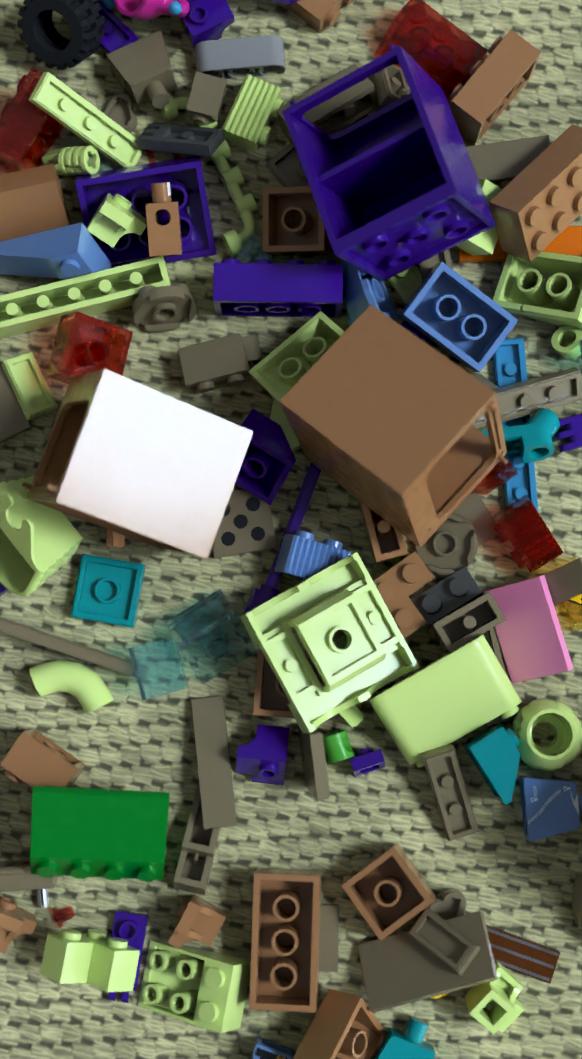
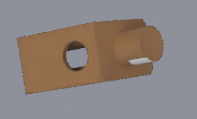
(166, 238)

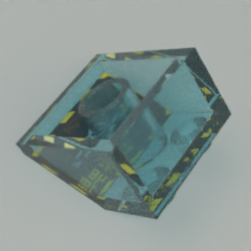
(211, 636)

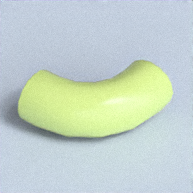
(72, 679)

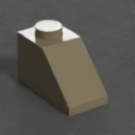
(206, 97)

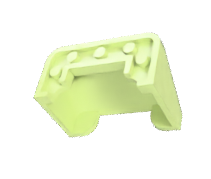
(446, 700)

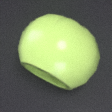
(566, 729)

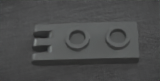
(180, 139)

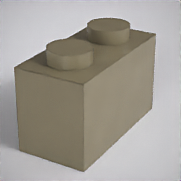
(468, 622)

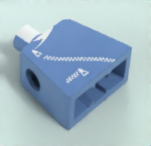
(549, 806)

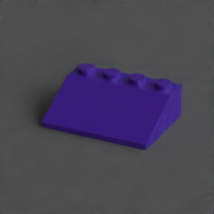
(135, 185)

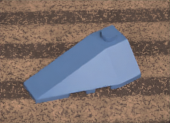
(53, 254)

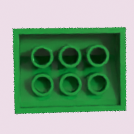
(98, 833)

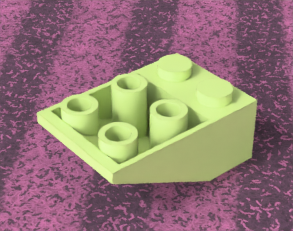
(195, 986)

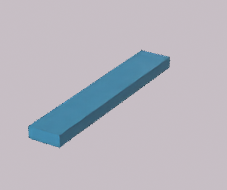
(510, 369)

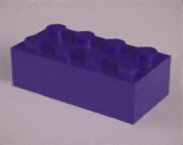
(277, 289)

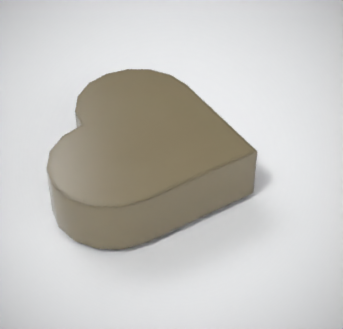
(121, 111)
(450, 905)

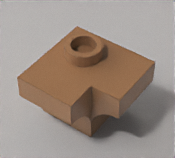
(13, 922)
(197, 922)

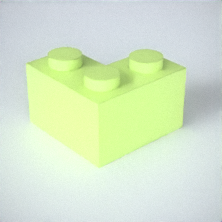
(90, 959)

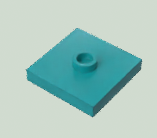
(108, 590)

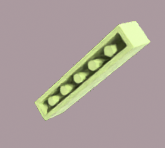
(86, 294)

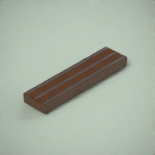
(523, 954)

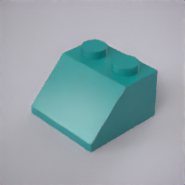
(496, 759)

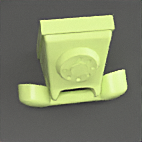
(548, 292)

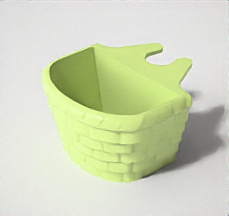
(32, 539)

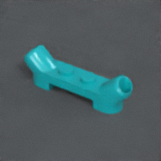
(533, 438)

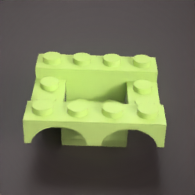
(330, 601)

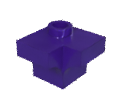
(206, 20)
(265, 755)

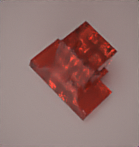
(63, 915)

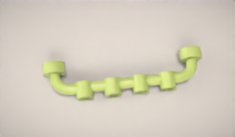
(230, 178)

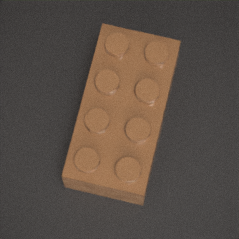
(541, 198)
(285, 940)

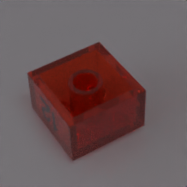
(87, 346)

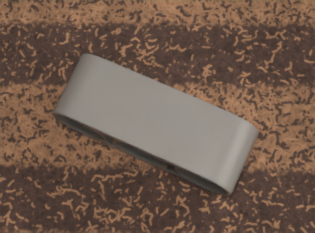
(240, 56)

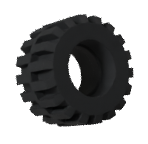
(48, 43)

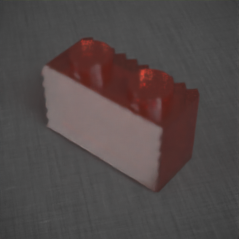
(527, 534)

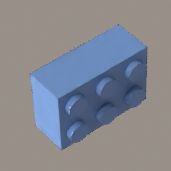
(458, 317)

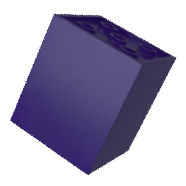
(394, 180)

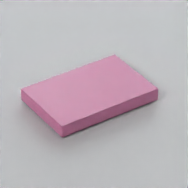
(532, 632)

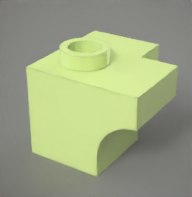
(116, 219)
(495, 1002)

